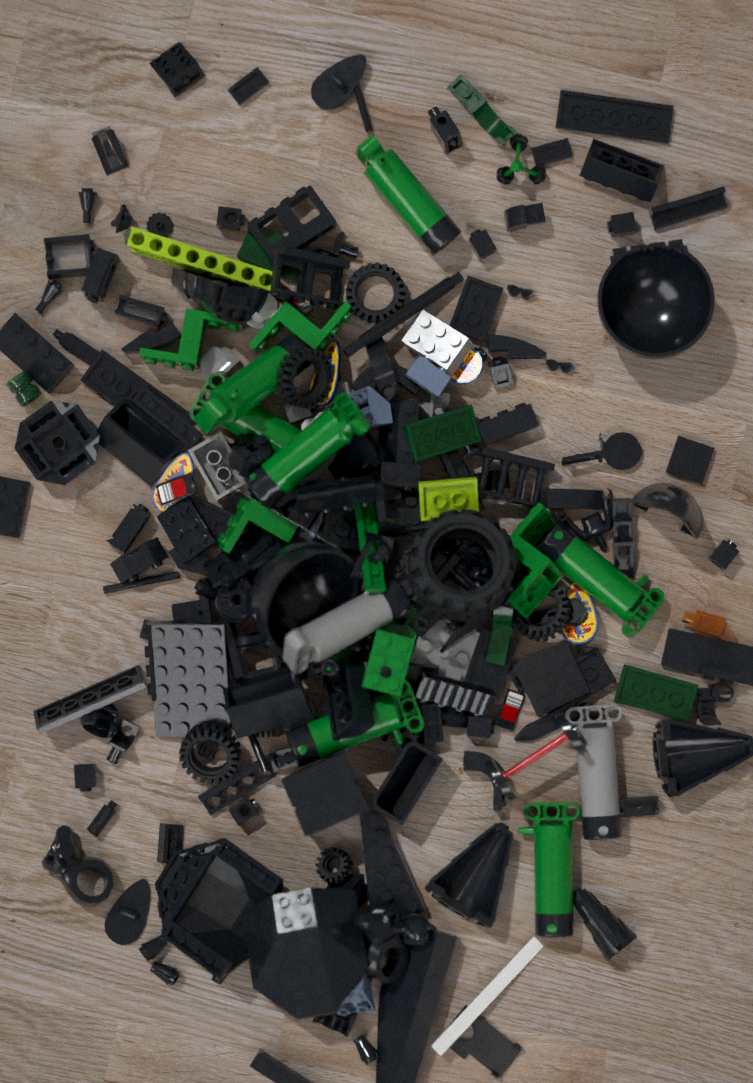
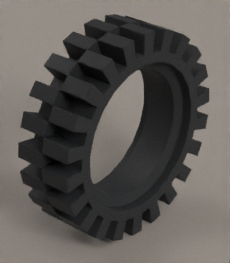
(369, 271)
(288, 371)
(554, 625)
(211, 773)

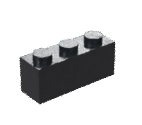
(507, 424)

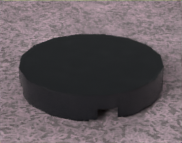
(622, 451)

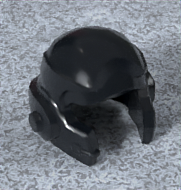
(101, 721)

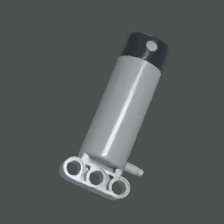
(345, 626)
(598, 773)

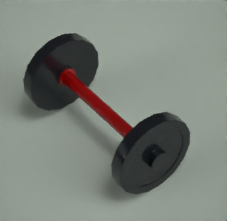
(501, 778)

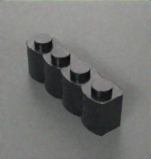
(454, 693)

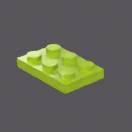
(446, 495)

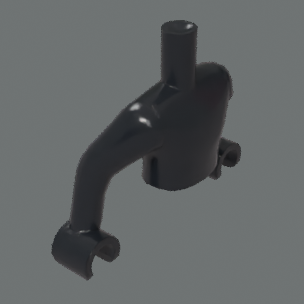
(593, 525)

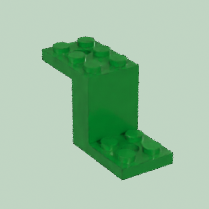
(298, 325)
(191, 341)
(259, 515)
(542, 570)
(391, 649)

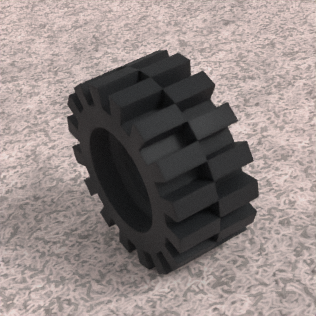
(323, 870)

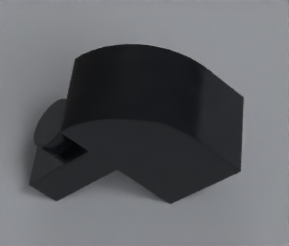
(522, 216)

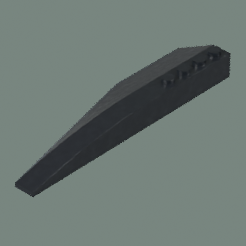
(409, 1009)

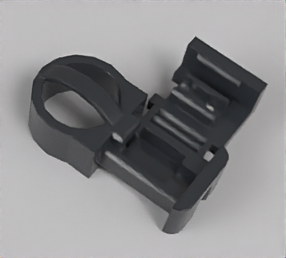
(706, 699)

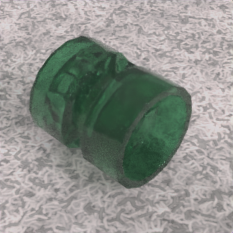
(23, 388)

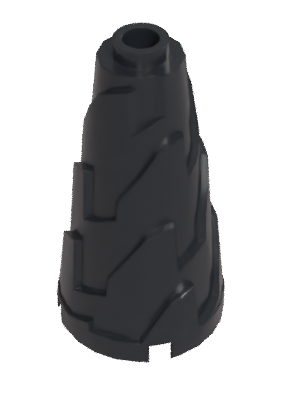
(607, 930)

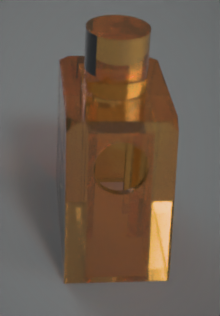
(714, 627)

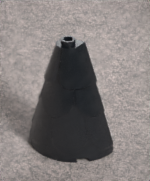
(222, 298)
(673, 500)
(695, 753)
(475, 877)

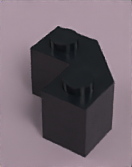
(135, 562)

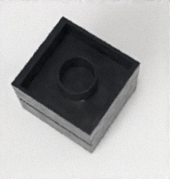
(325, 794)

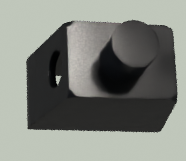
(444, 130)

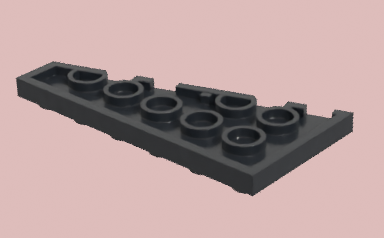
(386, 872)

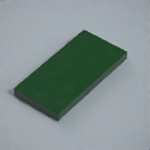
(254, 254)
(442, 433)
(656, 693)

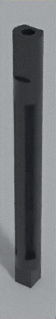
(403, 314)

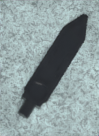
(77, 346)
(544, 726)

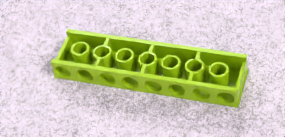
(197, 259)

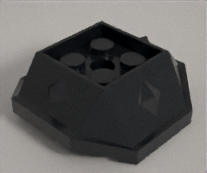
(37, 440)

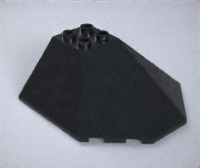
(204, 901)
(305, 949)

